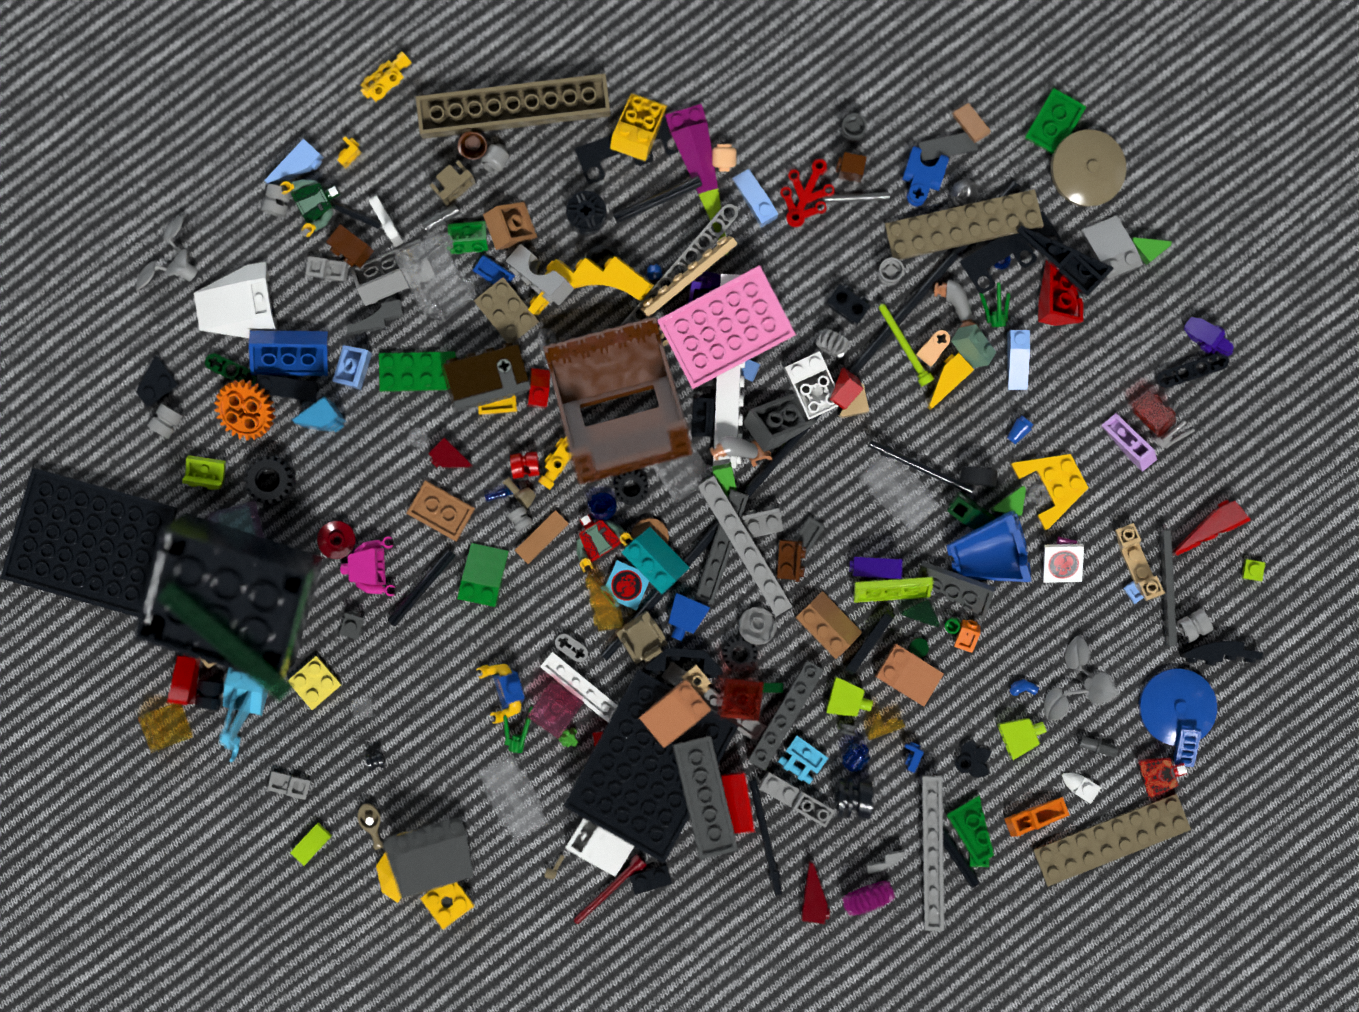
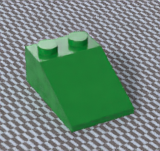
(483, 575)

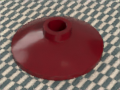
(326, 540)

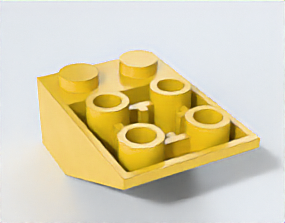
(637, 127)

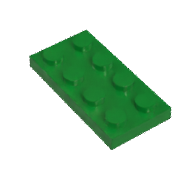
(412, 371)

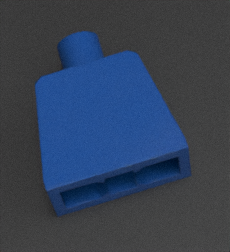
(686, 616)

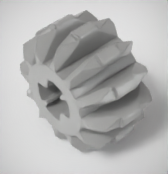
(832, 343)

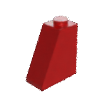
(184, 681)

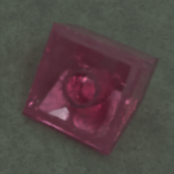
(555, 709)

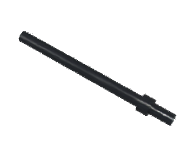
(888, 451)
(774, 874)

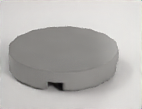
(757, 625)

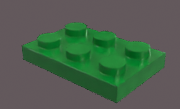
(1055, 121)

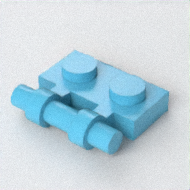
(805, 754)

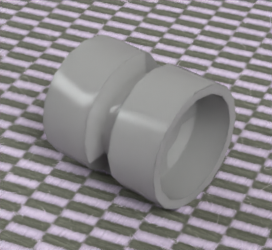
(274, 194)
(890, 271)
(164, 421)
(1197, 624)

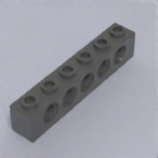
(785, 715)

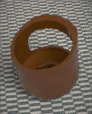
(472, 145)

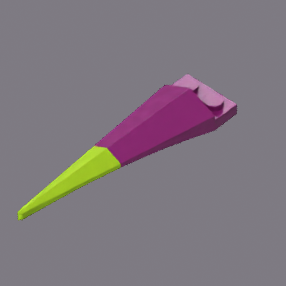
(693, 142)

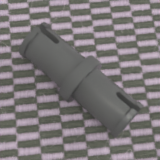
(441, 217)

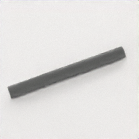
(855, 197)

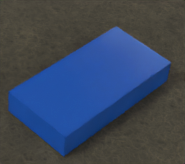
(491, 271)

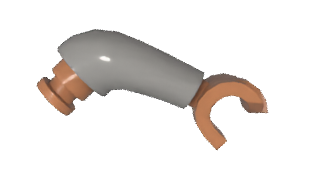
(957, 296)
(738, 447)

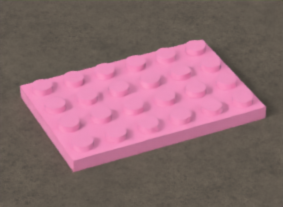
(726, 327)

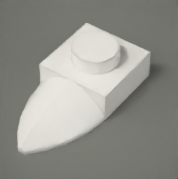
(1081, 786)

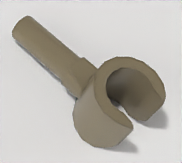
(551, 873)

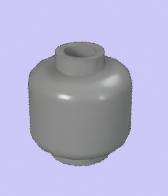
(495, 158)

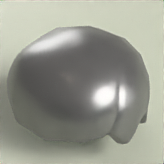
(964, 192)

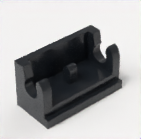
(703, 417)

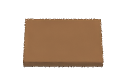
(440, 511)

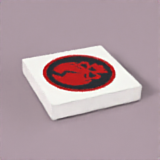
(1063, 563)

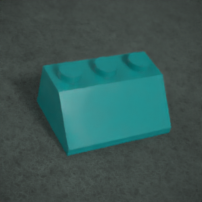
(655, 560)

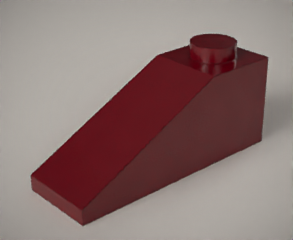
(814, 902)

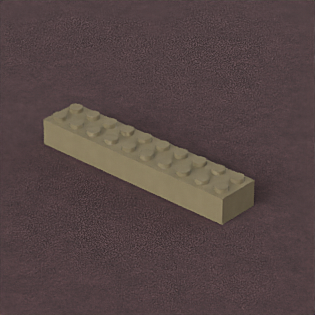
(513, 106)

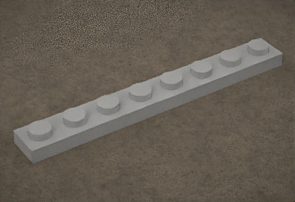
(744, 546)
(933, 853)

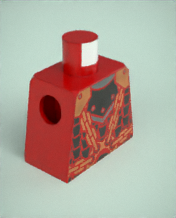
(1160, 775)

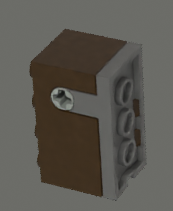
(479, 380)

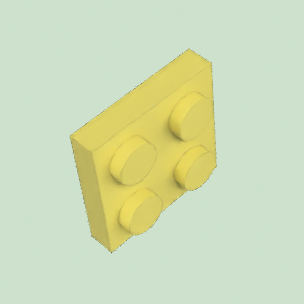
(314, 682)

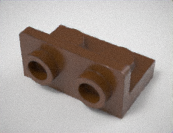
(790, 560)

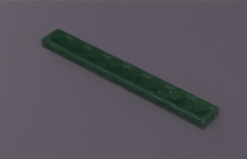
(225, 642)

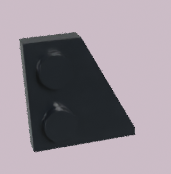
(156, 383)

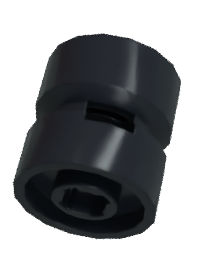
(209, 694)

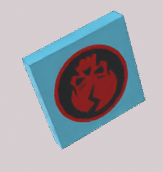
(627, 585)

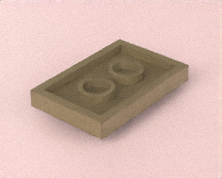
(506, 311)

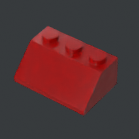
(738, 802)

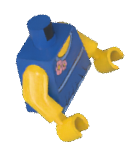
(507, 687)

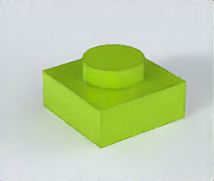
(1253, 570)

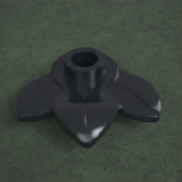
(976, 759)

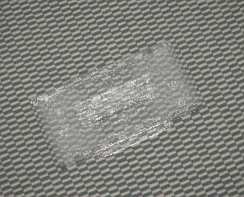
(899, 491)
(513, 798)

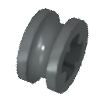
(848, 729)

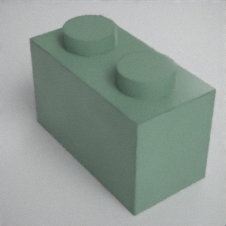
(973, 346)

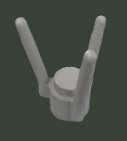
(1165, 440)

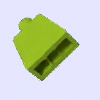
(847, 699)
(1020, 736)

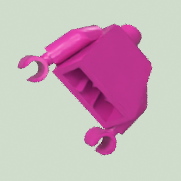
(367, 567)

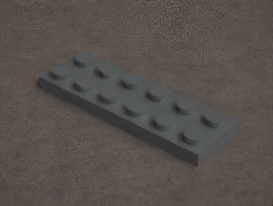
(705, 797)

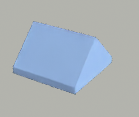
(352, 367)

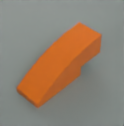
(1036, 817)

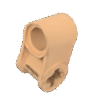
(932, 350)

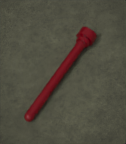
(636, 864)

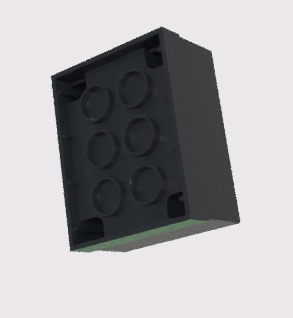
(238, 578)

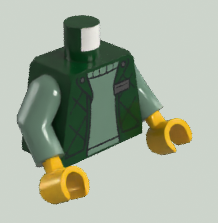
(313, 202)

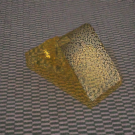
(879, 729)

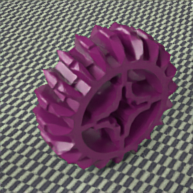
(868, 898)

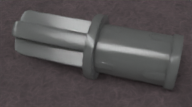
(1098, 746)

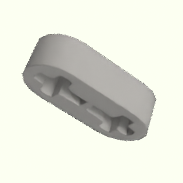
(568, 651)

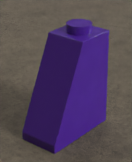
(876, 568)

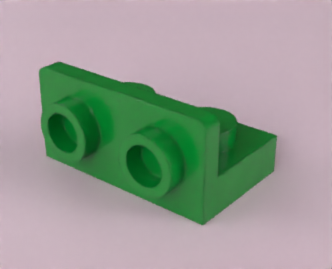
(468, 237)

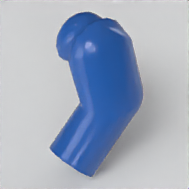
(1023, 685)

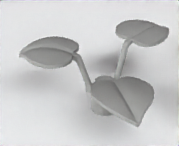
(177, 267)
(1098, 686)

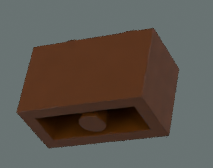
(851, 167)
(350, 246)

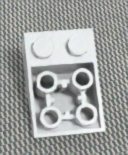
(812, 384)
(599, 847)

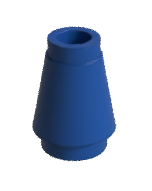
(1020, 429)

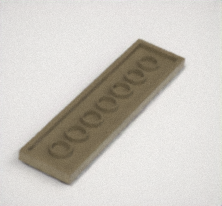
(963, 225)
(1111, 839)

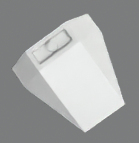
(237, 303)

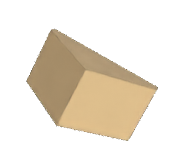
(857, 407)

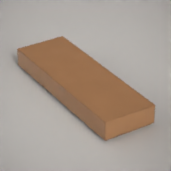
(542, 537)

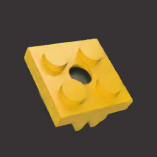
(447, 903)

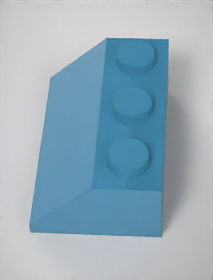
(321, 416)

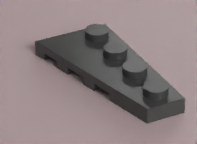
(968, 592)

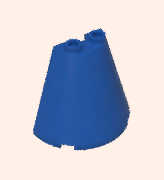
(993, 551)

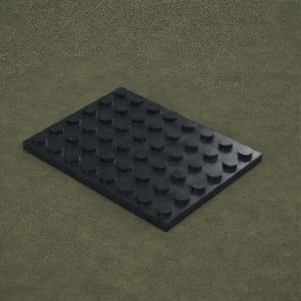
(85, 542)
(633, 781)

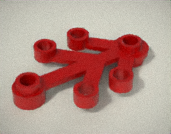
(806, 196)

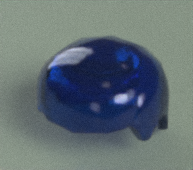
(602, 506)

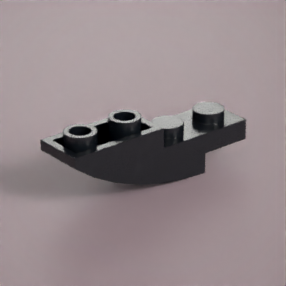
(1215, 651)

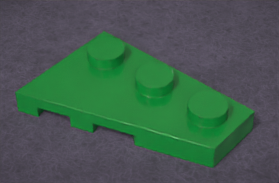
(972, 830)

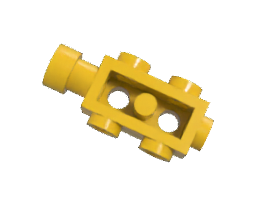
(385, 80)
(559, 456)

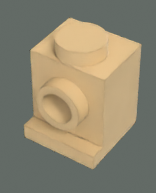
(694, 673)

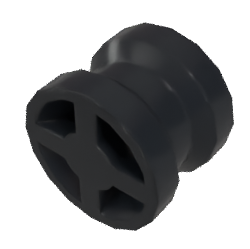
(375, 760)

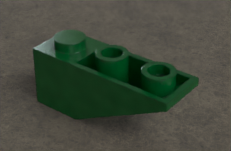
(969, 511)

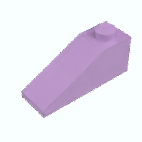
(1130, 442)

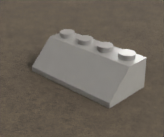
(380, 276)

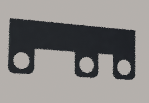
(593, 152)
(992, 253)

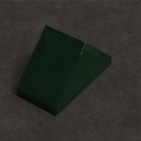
(922, 612)

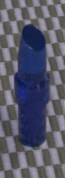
(501, 493)

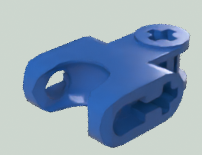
(923, 177)

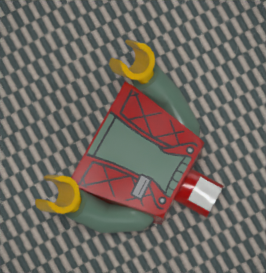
(598, 540)

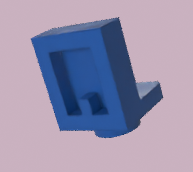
(913, 760)

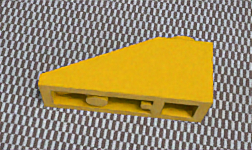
(951, 375)

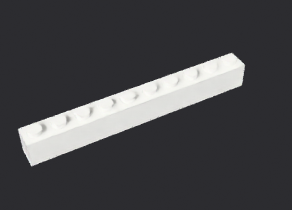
(729, 402)

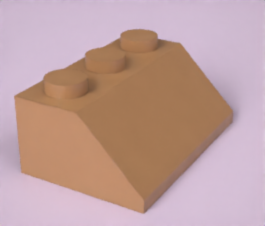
(828, 625)

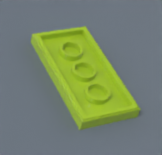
(893, 589)

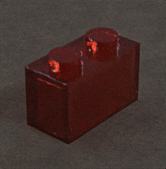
(1154, 413)

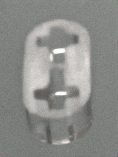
(542, 343)

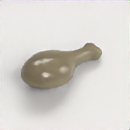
(370, 821)

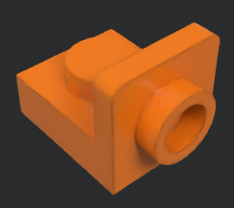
(968, 635)

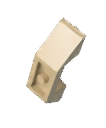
(1136, 562)

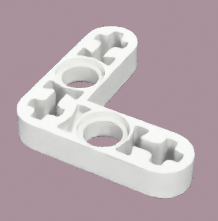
(387, 223)

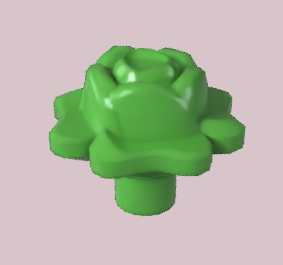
(568, 738)

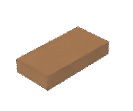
(971, 123)

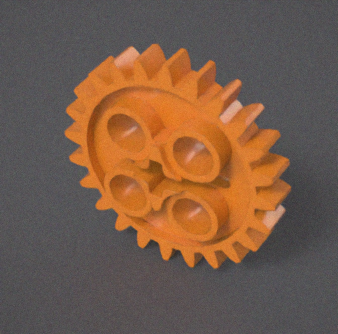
(244, 409)

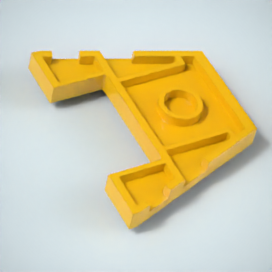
(1060, 478)

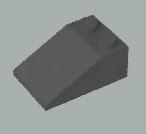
(777, 422)

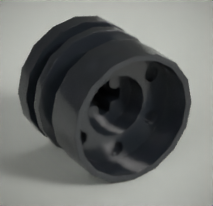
(596, 218)
(854, 798)

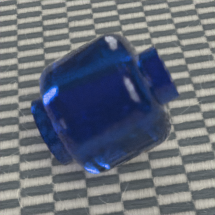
(856, 757)

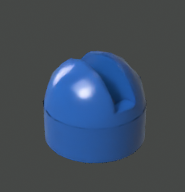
(654, 272)

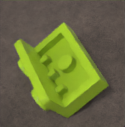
(204, 472)

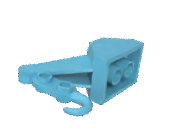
(243, 695)

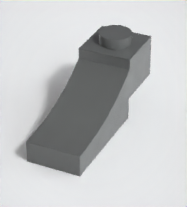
(389, 310)

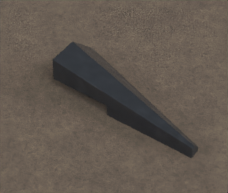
(1077, 268)

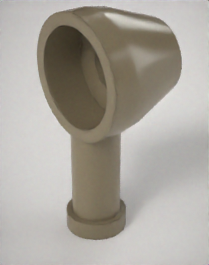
(524, 496)

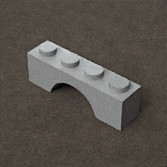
(552, 285)

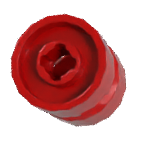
(524, 465)

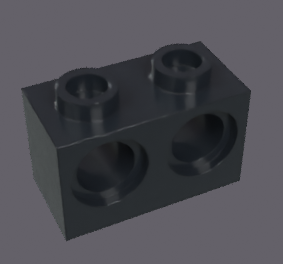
(845, 309)

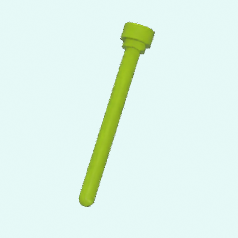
(924, 376)

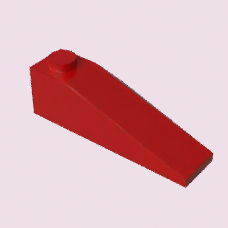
(1058, 300)
(1220, 520)

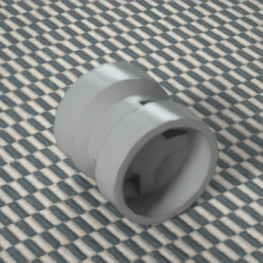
(520, 518)

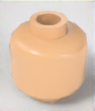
(724, 157)

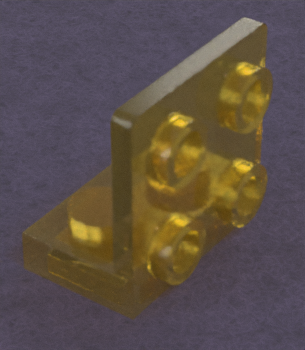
(165, 727)

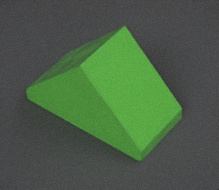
(1150, 248)
(1012, 502)

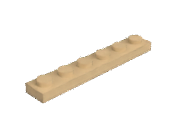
(681, 280)

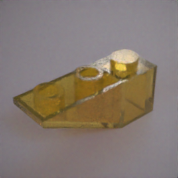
(606, 608)

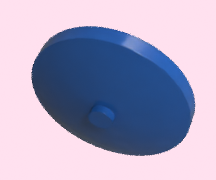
(1175, 701)

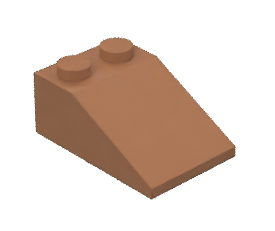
(909, 674)
(674, 713)

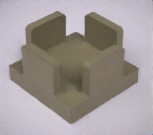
(453, 183)
(642, 638)

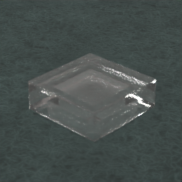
(362, 707)

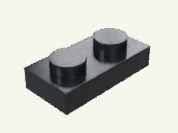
(650, 879)

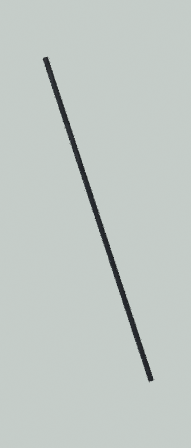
(787, 446)

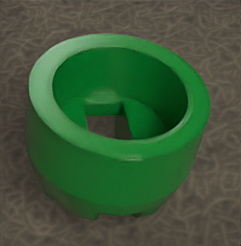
(951, 627)

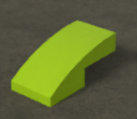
(311, 844)

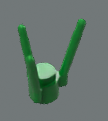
(998, 318)
(517, 742)

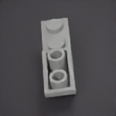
(796, 799)

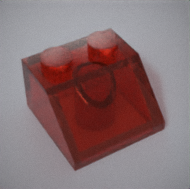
(740, 699)

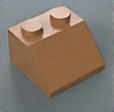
(509, 225)

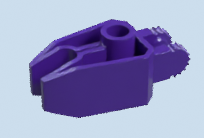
(1208, 336)

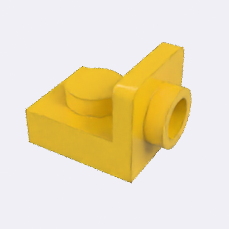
(348, 155)

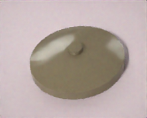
(1088, 168)

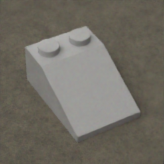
(1113, 246)

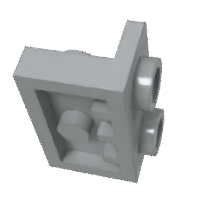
(763, 522)

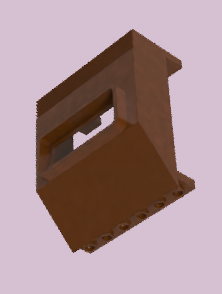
(608, 368)

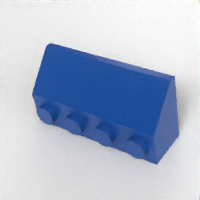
(288, 353)

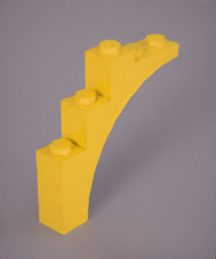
(587, 273)

